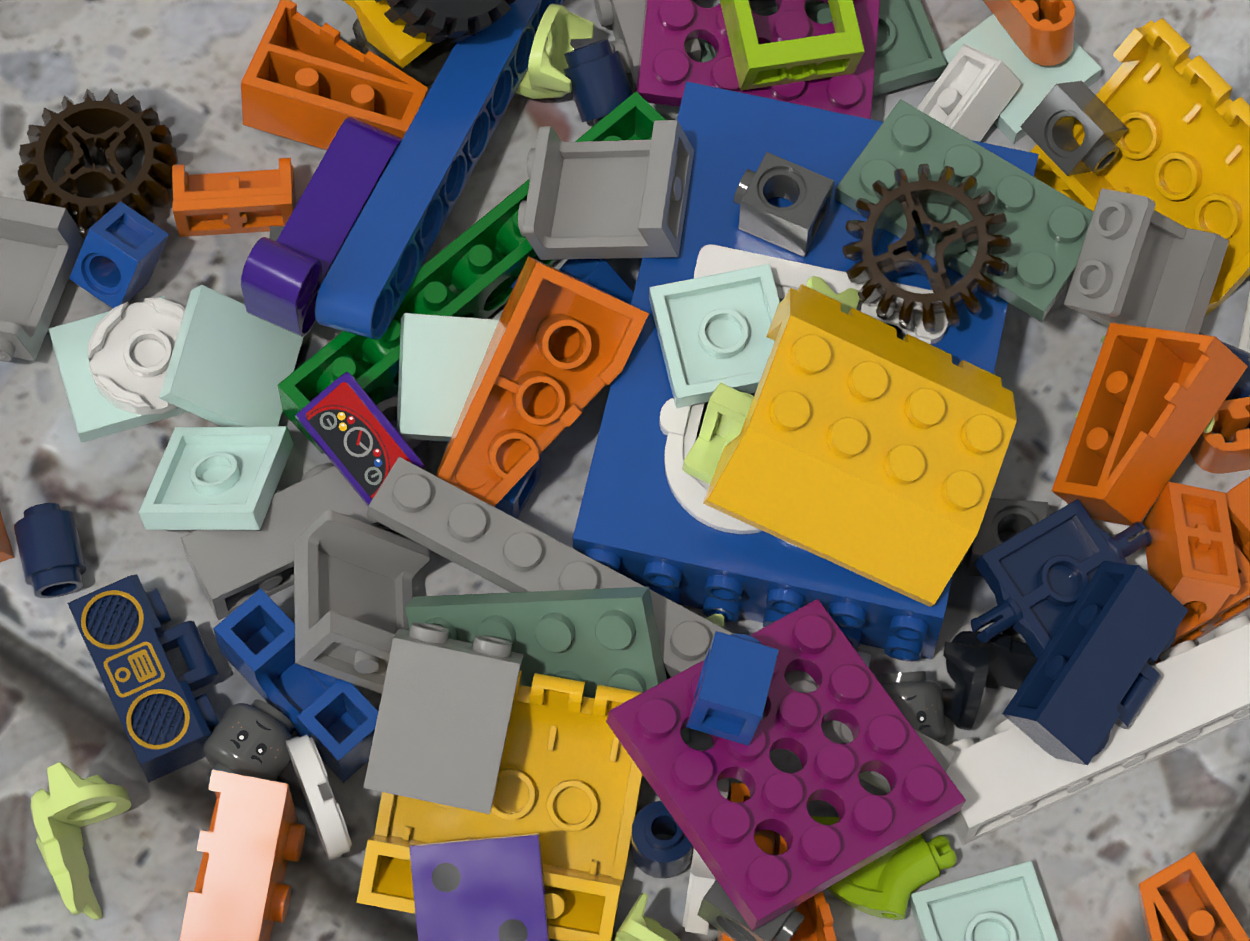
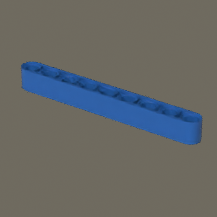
(427, 174)

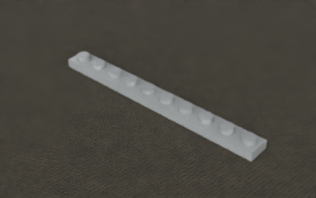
(531, 561)

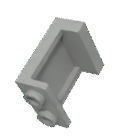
(607, 195)
(35, 264)
(1144, 267)
(351, 596)
(443, 718)

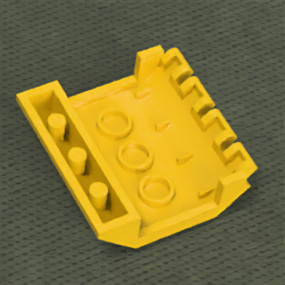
(1181, 146)
(866, 447)
(556, 778)

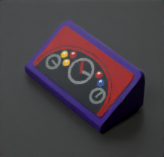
(355, 435)

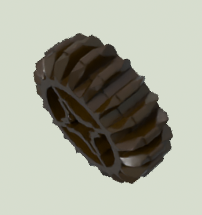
(98, 135)
(908, 198)

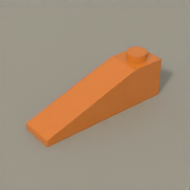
(539, 372)

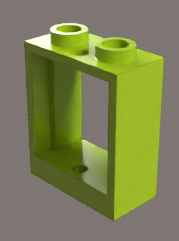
(796, 58)

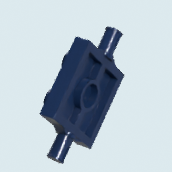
(1046, 571)

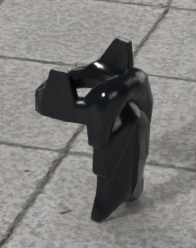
(981, 666)

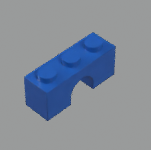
(333, 712)

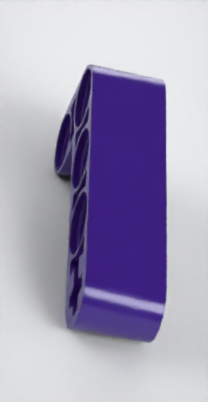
(285, 275)

